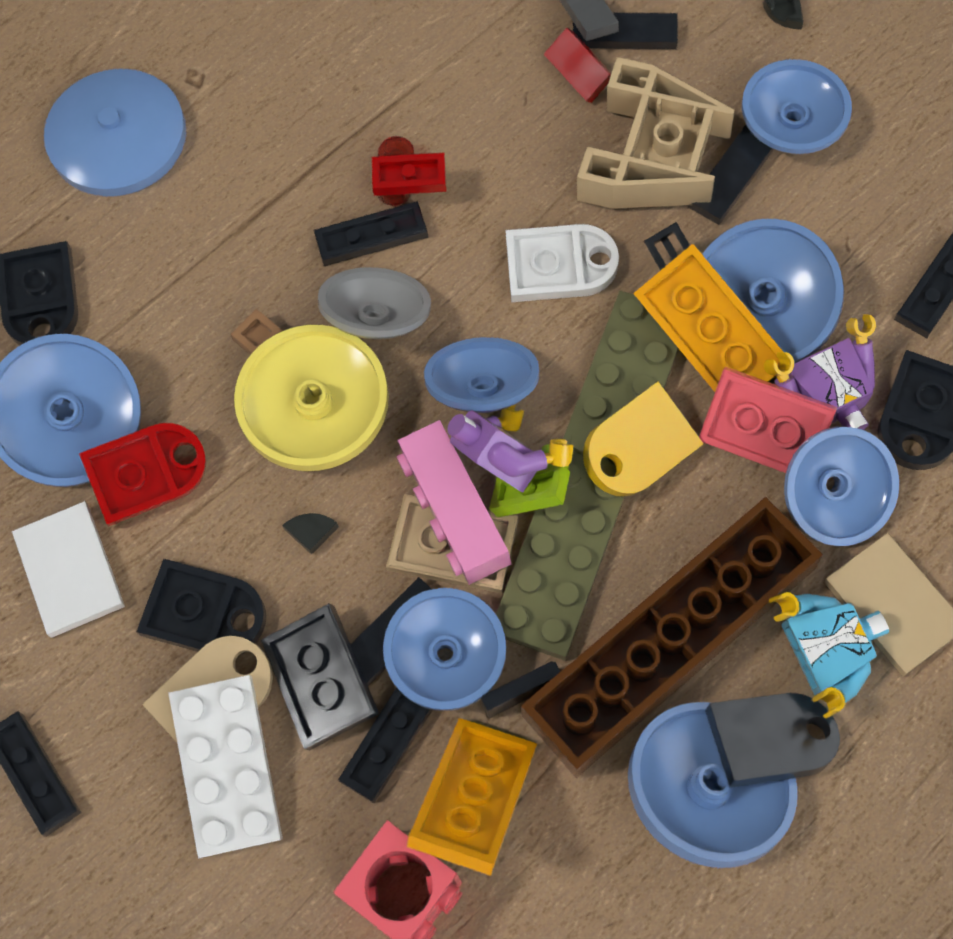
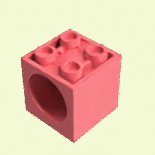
(387, 850)

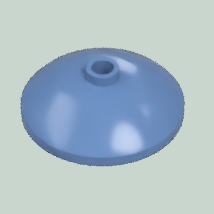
(800, 93)
(481, 374)
(862, 489)
(440, 621)

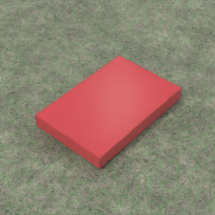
(762, 419)

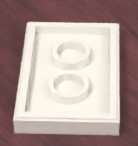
(68, 569)

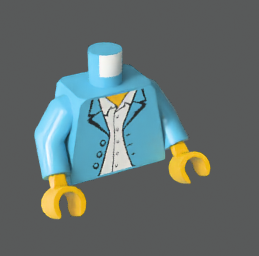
(830, 644)

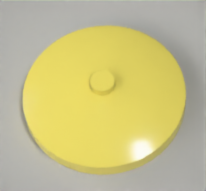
(311, 397)

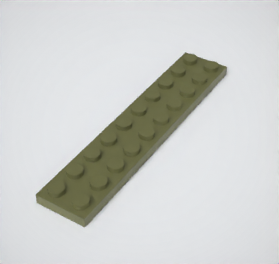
(570, 539)

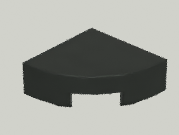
(785, 12)
(310, 530)

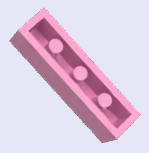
(454, 503)

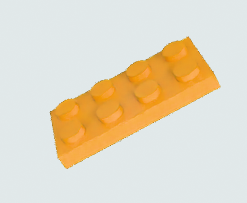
(707, 319)
(472, 796)

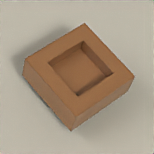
(254, 331)

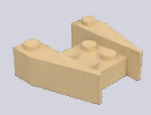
(662, 146)

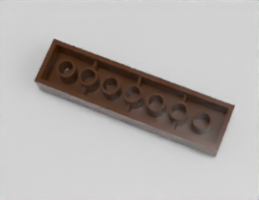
(670, 636)

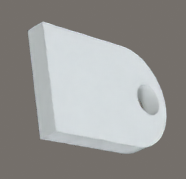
(558, 263)

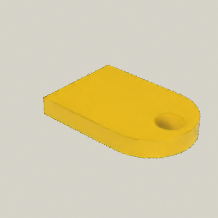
(642, 441)

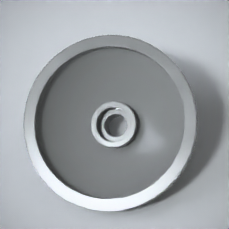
(374, 302)

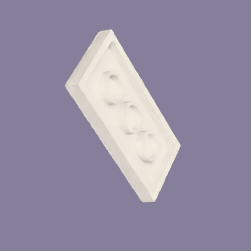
(225, 766)

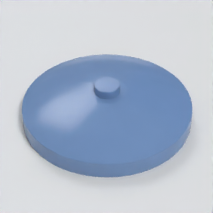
(115, 132)
(783, 280)
(59, 401)
(687, 798)

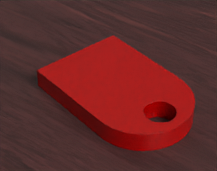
(141, 470)

